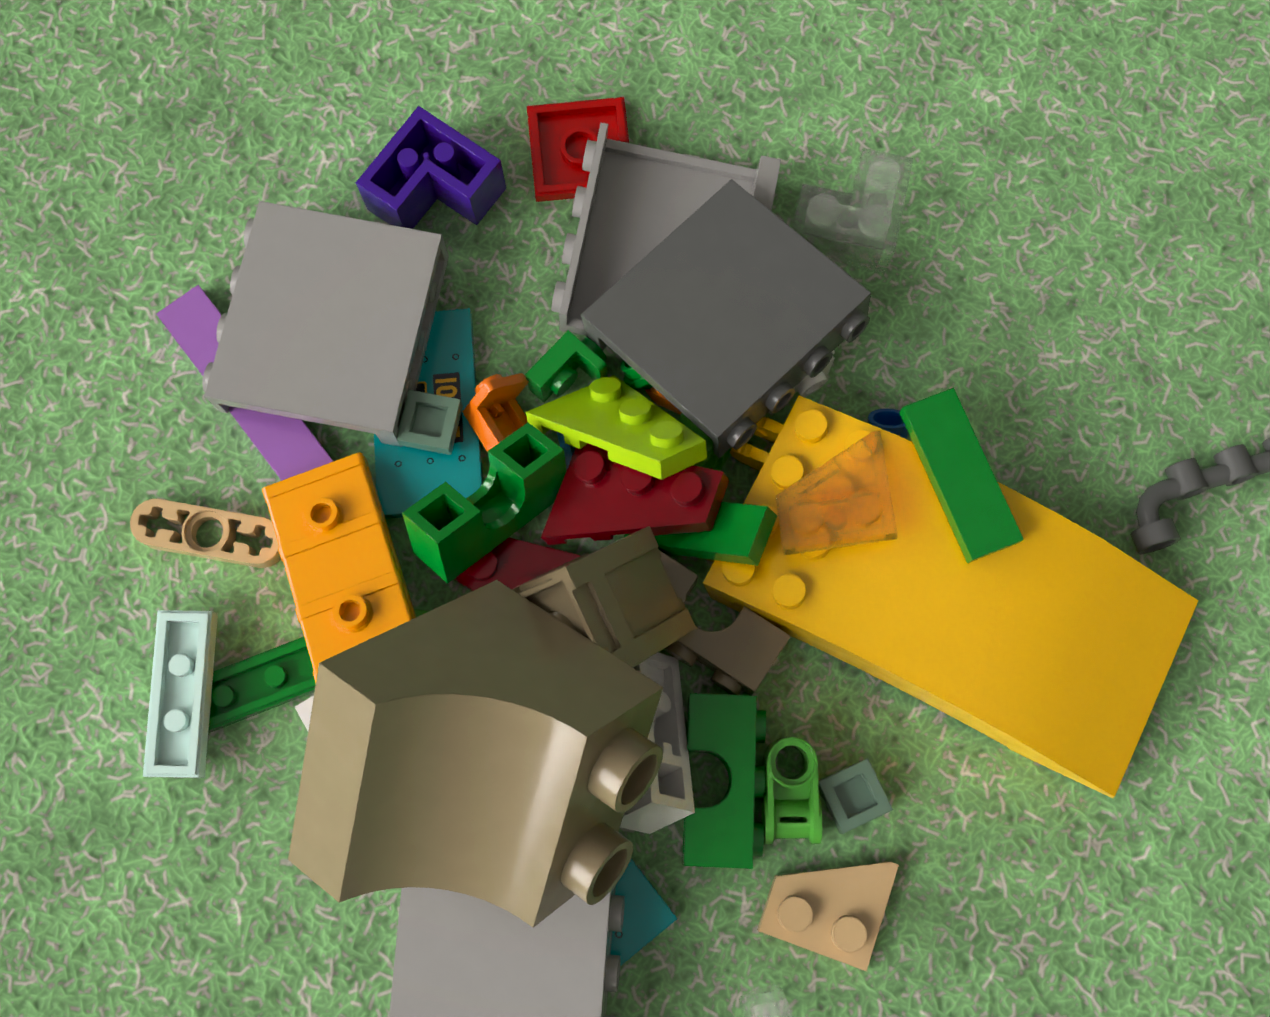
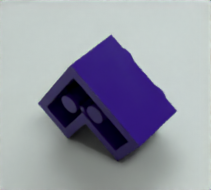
(427, 164)

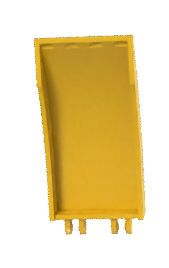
(1032, 645)

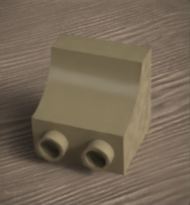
(475, 759)

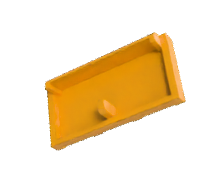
(338, 556)

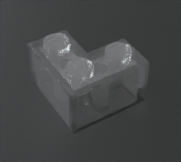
(860, 225)

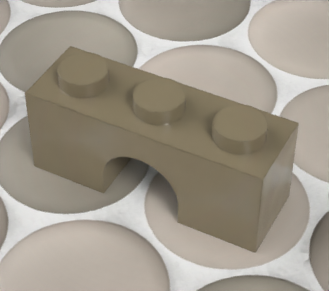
(735, 654)

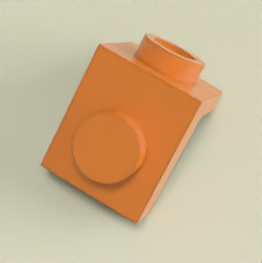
(494, 408)

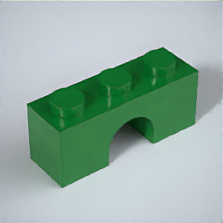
(458, 531)
(727, 831)

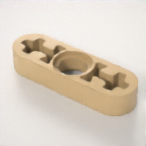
(175, 512)

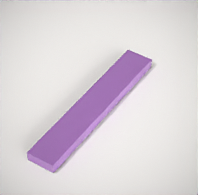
(281, 440)

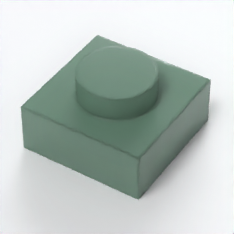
(429, 422)
(854, 796)

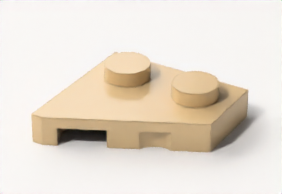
(831, 910)

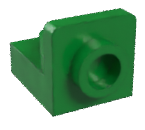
(558, 366)

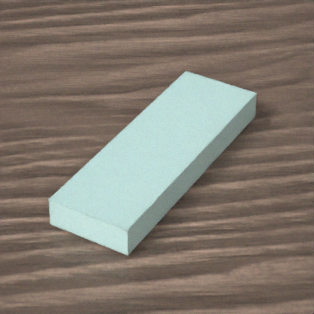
(180, 694)

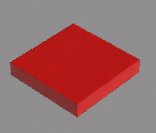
(559, 142)

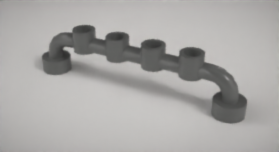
(1186, 481)

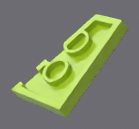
(625, 425)

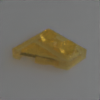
(839, 502)

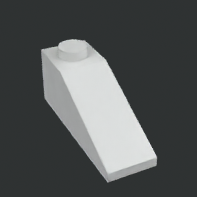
(671, 791)

